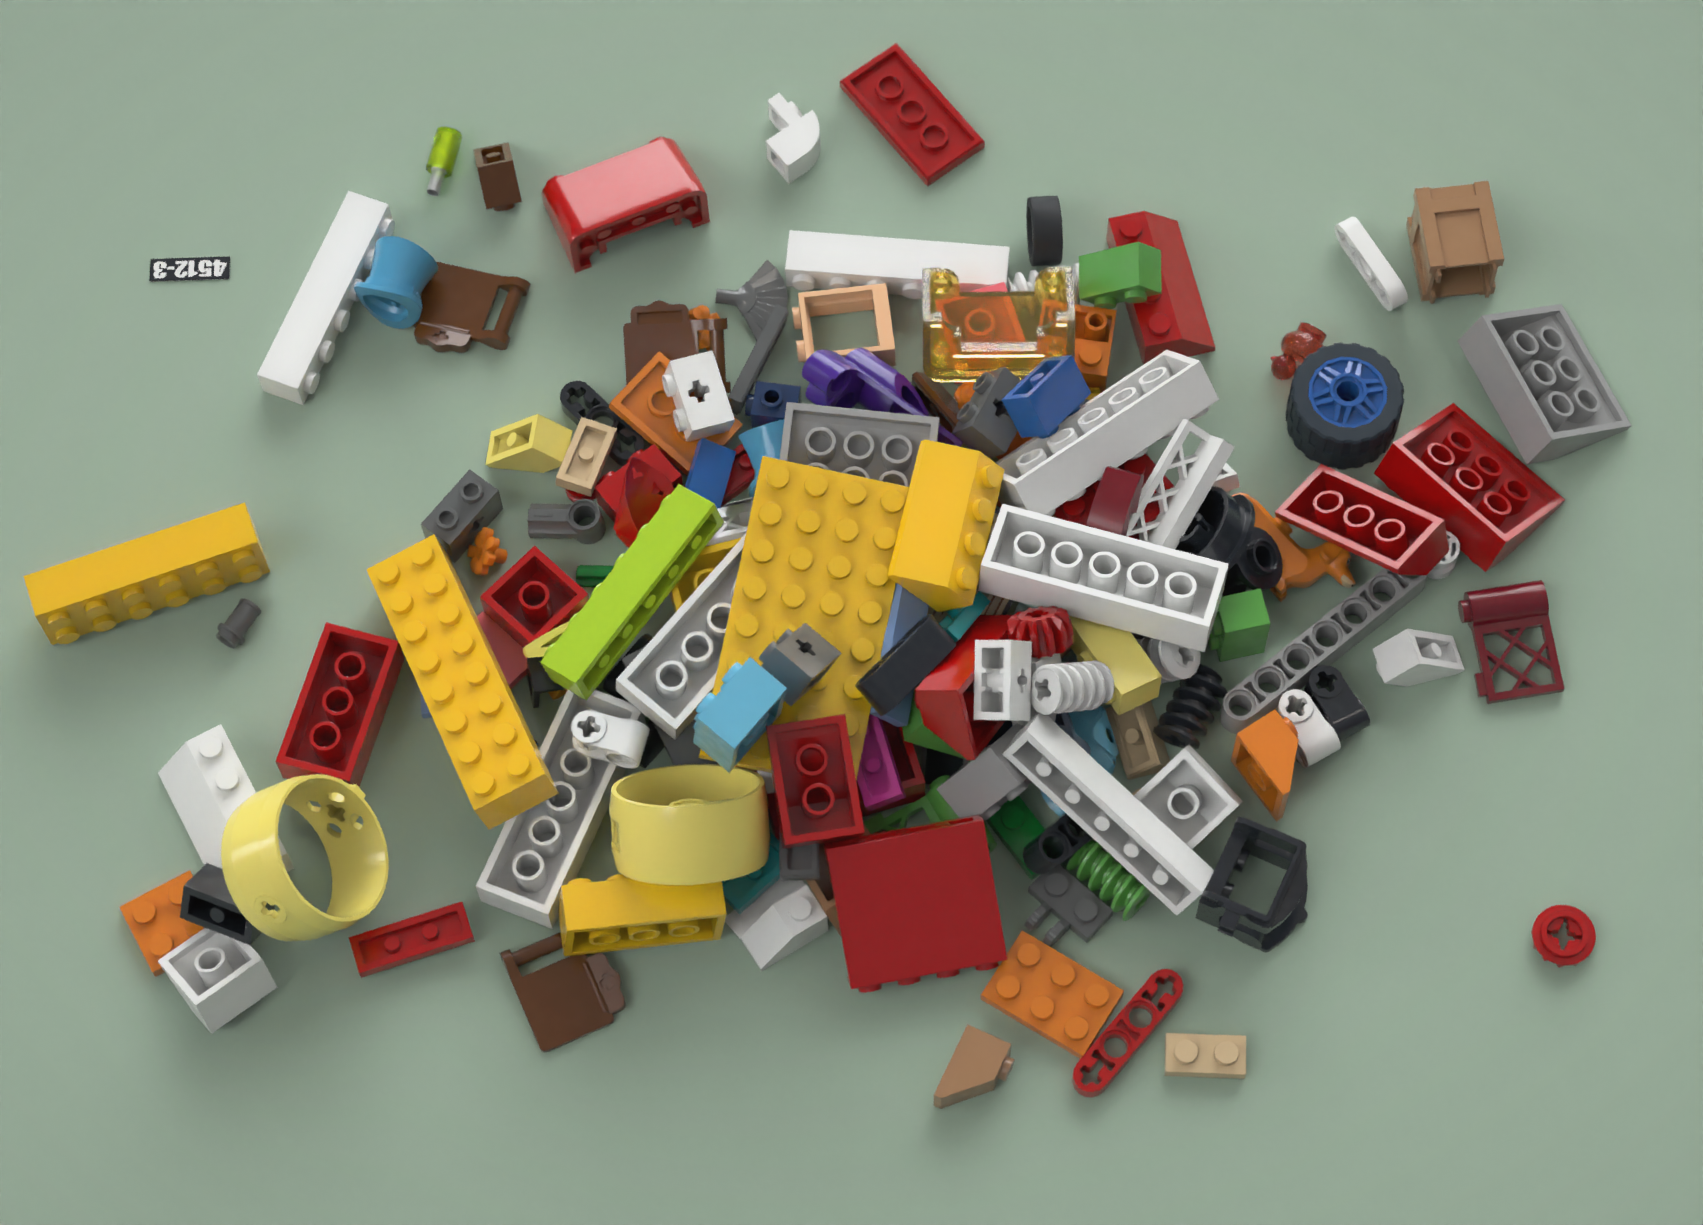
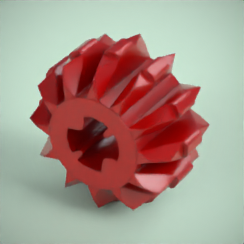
(1045, 627)

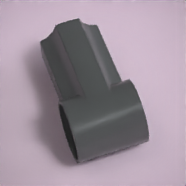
(562, 521)

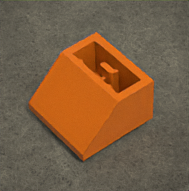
(1094, 343)

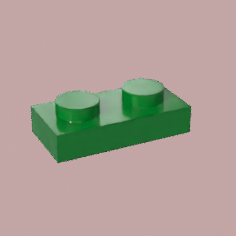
(1016, 828)

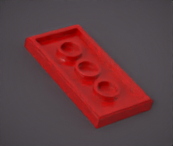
(912, 114)

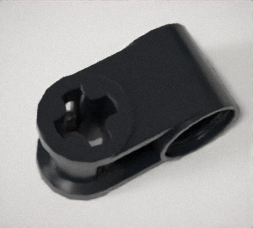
(1339, 704)

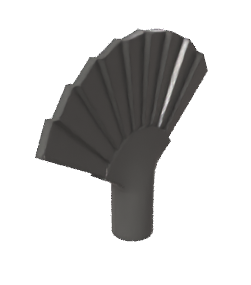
(757, 297)

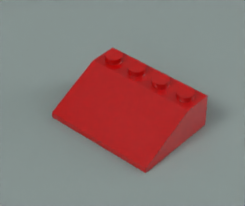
(1469, 482)

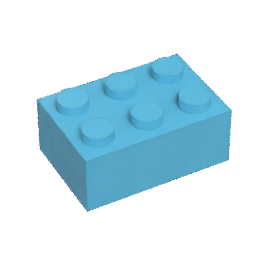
(738, 714)

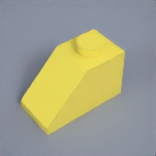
(529, 445)

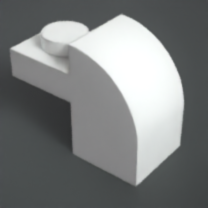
(798, 142)

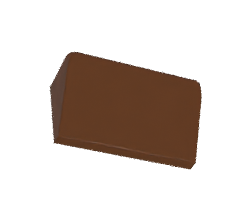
(936, 400)

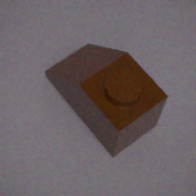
(497, 176)

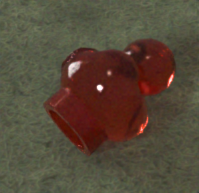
(1295, 347)

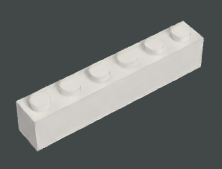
(846, 260)
(325, 299)
(1109, 813)

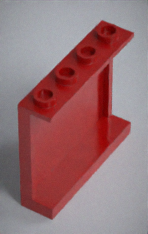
(916, 903)

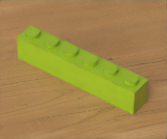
(632, 591)

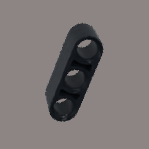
(905, 665)
(1058, 840)

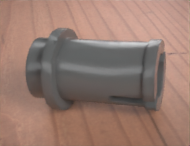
(238, 623)

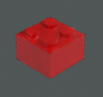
(533, 598)

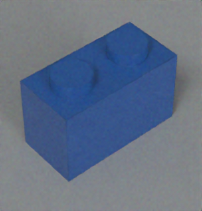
(1046, 397)

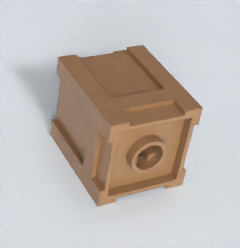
(1454, 241)

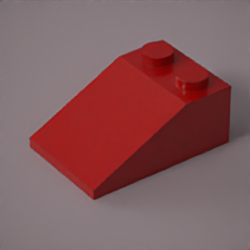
(814, 781)

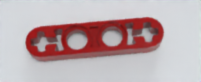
(1126, 1031)

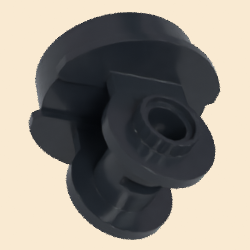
(1227, 534)

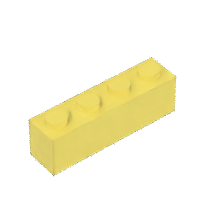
(1133, 671)

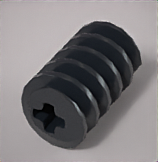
(1190, 708)

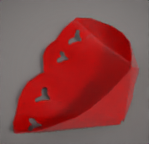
(637, 501)

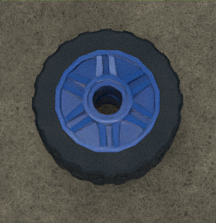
(1344, 405)

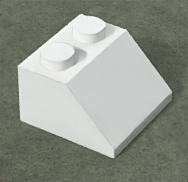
(1189, 797)
(217, 976)

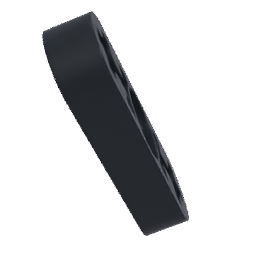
(597, 408)

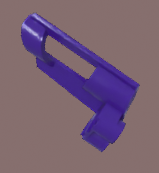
(866, 381)

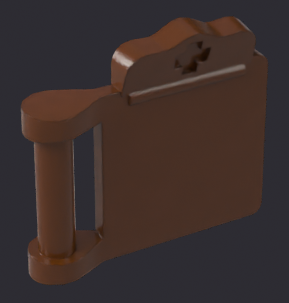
(459, 306)
(671, 332)
(567, 996)

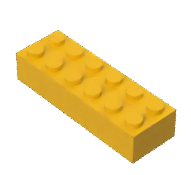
(146, 574)

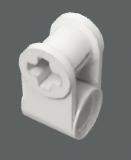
(1315, 734)
(614, 739)

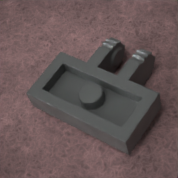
(1070, 903)

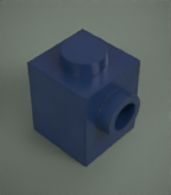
(770, 402)

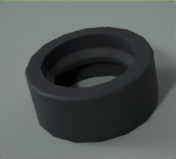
(1044, 230)

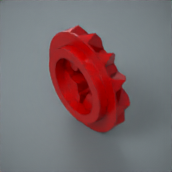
(1577, 926)

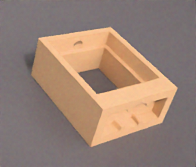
(846, 300)

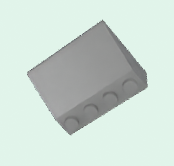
(1542, 382)
(856, 440)

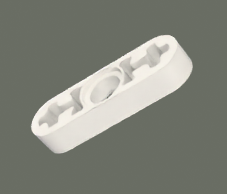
(1371, 263)

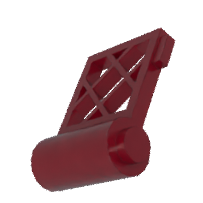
(1504, 611)

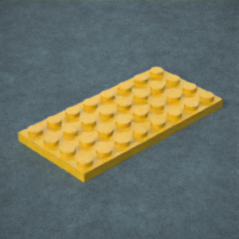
(822, 559)

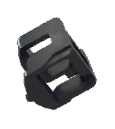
(1287, 908)

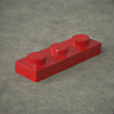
(411, 939)

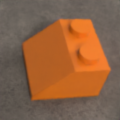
(1266, 759)

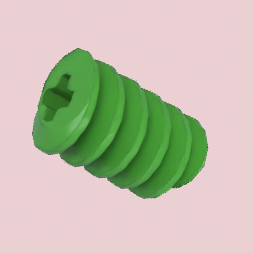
(1111, 877)

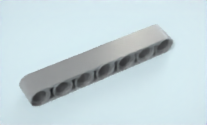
(1312, 654)

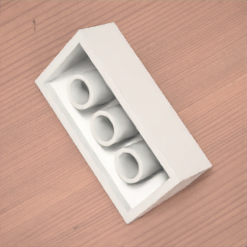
(206, 789)

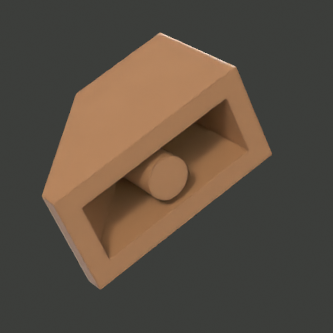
(974, 1068)

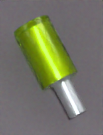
(442, 157)

